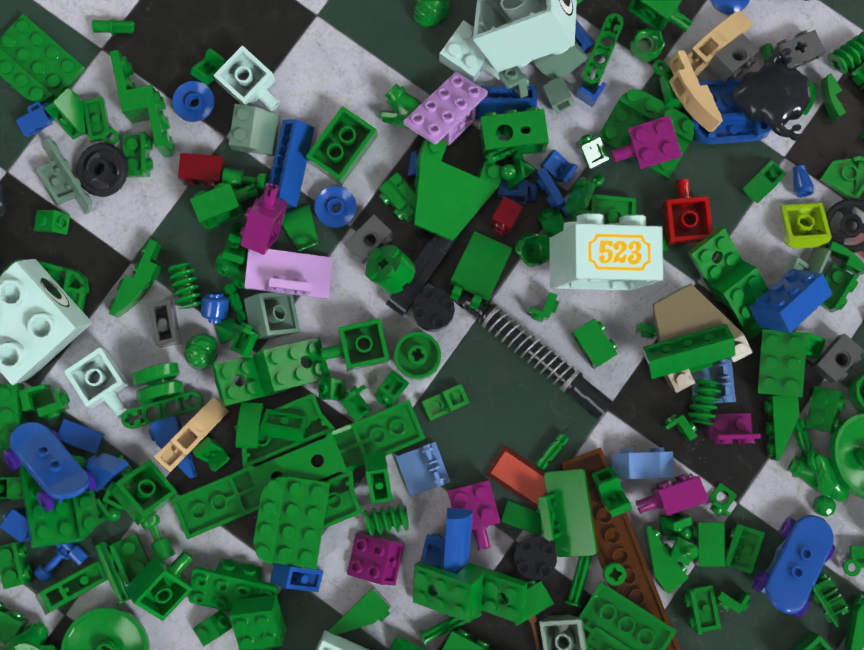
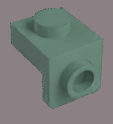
(515, 78)

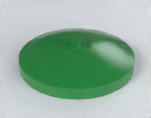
(848, 454)
(106, 630)

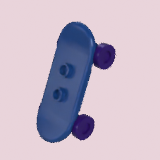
(47, 463)
(798, 564)

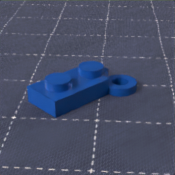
(554, 196)

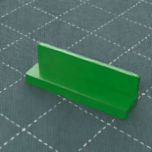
(689, 351)

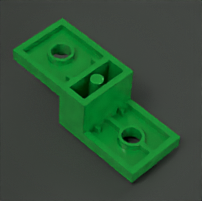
(142, 103)
(730, 278)
(270, 372)
(469, 592)

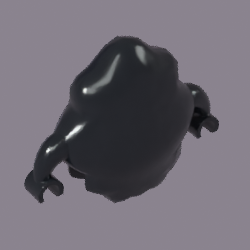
(774, 95)

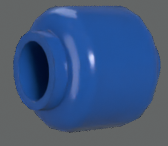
(214, 307)

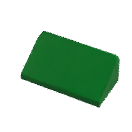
(283, 425)
(522, 518)

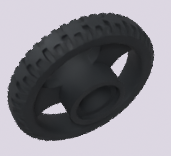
(94, 169)
(845, 207)

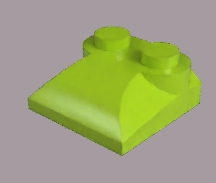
(805, 225)

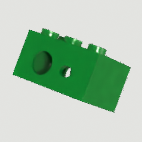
(524, 131)

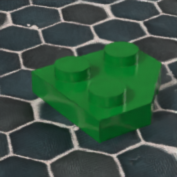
(845, 176)

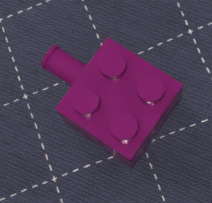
(650, 144)
(263, 221)
(675, 496)
(481, 499)

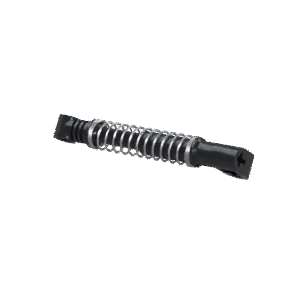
(571, 381)

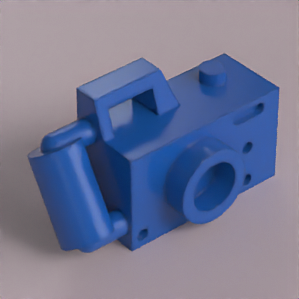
(34, 120)
(518, 191)

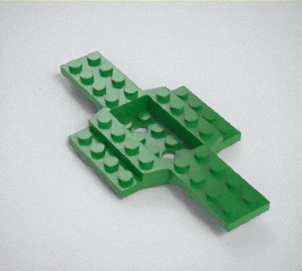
(342, 452)

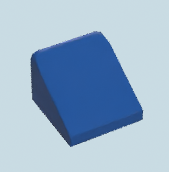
(412, 170)

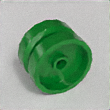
(417, 343)
(157, 383)

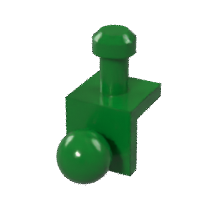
(516, 173)
(115, 508)
(682, 549)

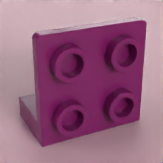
(731, 427)
(375, 559)

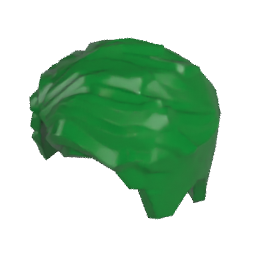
(430, 11)
(647, 44)
(533, 249)
(200, 351)

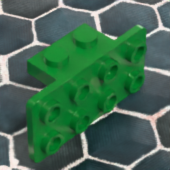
(568, 513)
(226, 583)

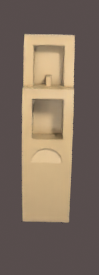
(717, 39)
(694, 98)
(191, 434)

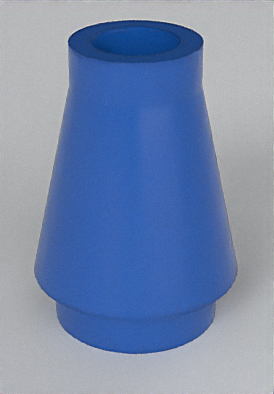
(801, 182)

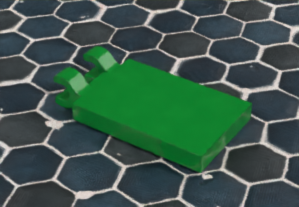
(479, 268)

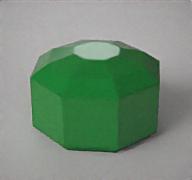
(824, 506)

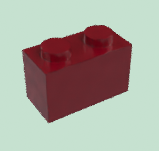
(200, 169)
(505, 216)

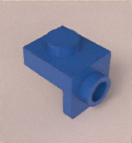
(558, 167)
(433, 550)

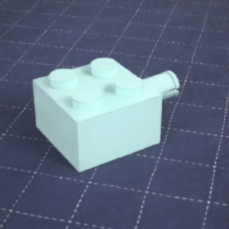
(464, 55)
(247, 79)
(98, 380)

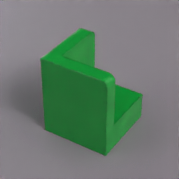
(35, 397)

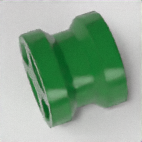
(610, 573)

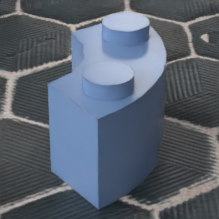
(643, 464)

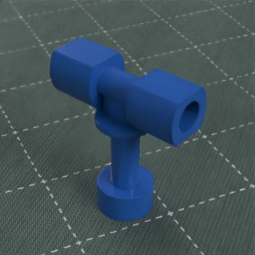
(64, 551)

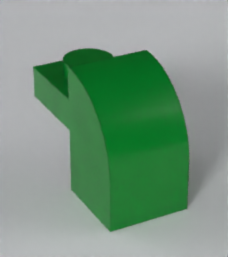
(610, 491)

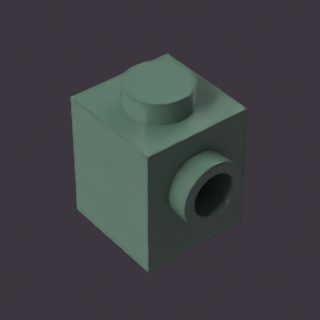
(558, 95)

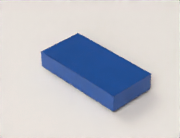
(80, 436)

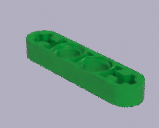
(600, 49)
(161, 407)

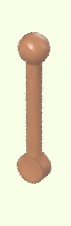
(532, 620)

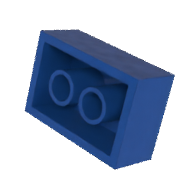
(790, 300)

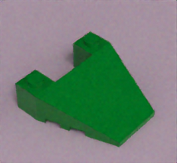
(446, 195)

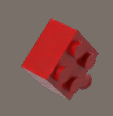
(686, 218)

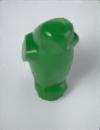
(402, 104)
(819, 475)
(30, 639)

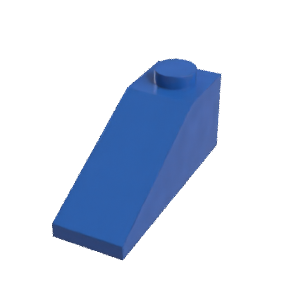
(162, 432)

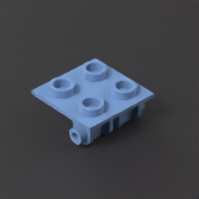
(722, 373)
(423, 469)

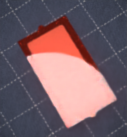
(518, 476)

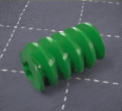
(848, 54)
(184, 286)
(704, 402)
(386, 520)

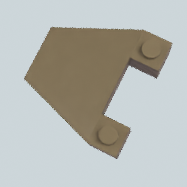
(687, 313)

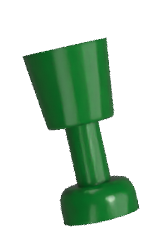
(237, 179)
(161, 546)

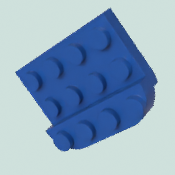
(735, 125)

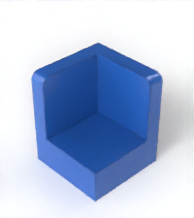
(590, 95)

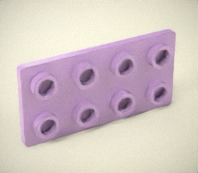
(447, 110)
(289, 273)

